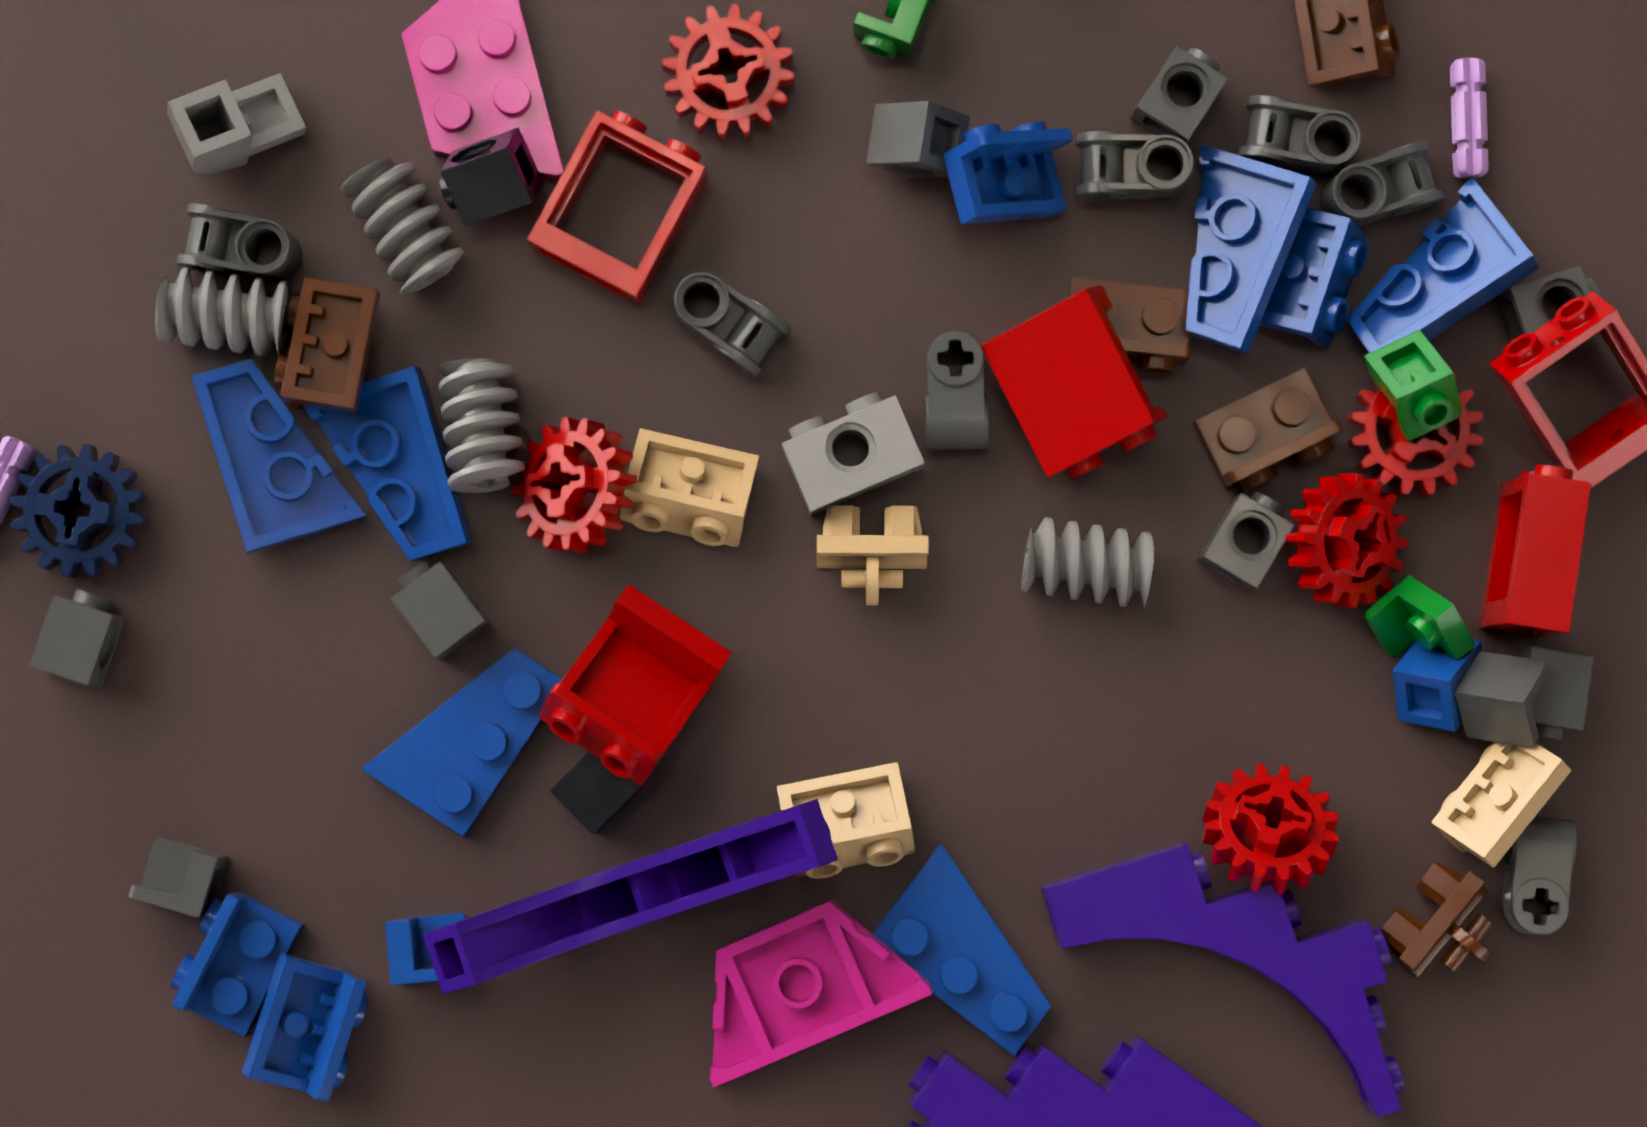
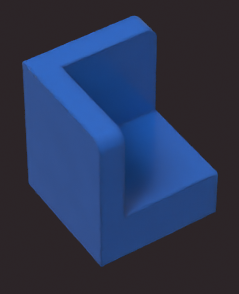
(1427, 685)
(407, 949)

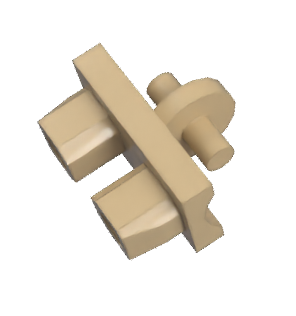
(898, 548)

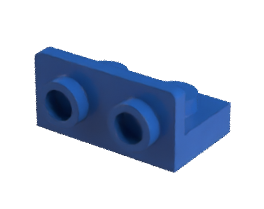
(1317, 278)
(234, 962)

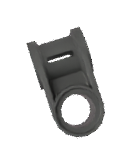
(1293, 135)
(1126, 166)
(1392, 185)
(229, 243)
(731, 323)
(955, 405)
(1539, 865)

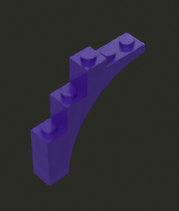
(630, 895)
(1322, 970)
(1048, 1091)

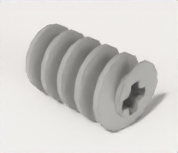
(401, 224)
(222, 314)
(478, 424)
(1088, 561)

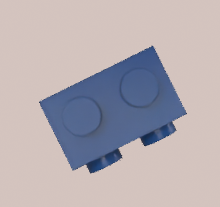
(1007, 173)
(306, 1027)

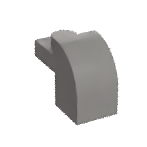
(228, 126)

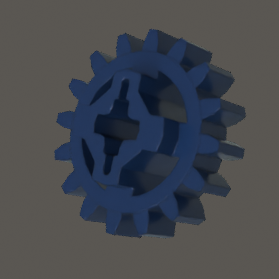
(73, 534)

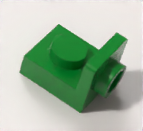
(899, 37)
(1415, 384)
(1418, 614)

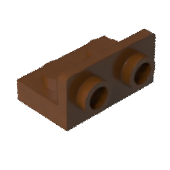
(1345, 40)
(1147, 321)
(327, 345)
(1266, 429)

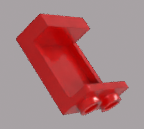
(1073, 384)
(634, 686)

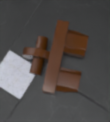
(1457, 901)

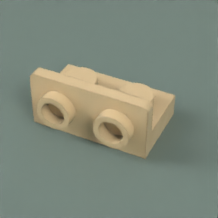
(689, 488)
(1499, 799)
(864, 816)

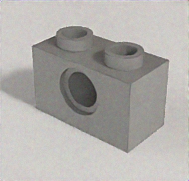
(828, 482)

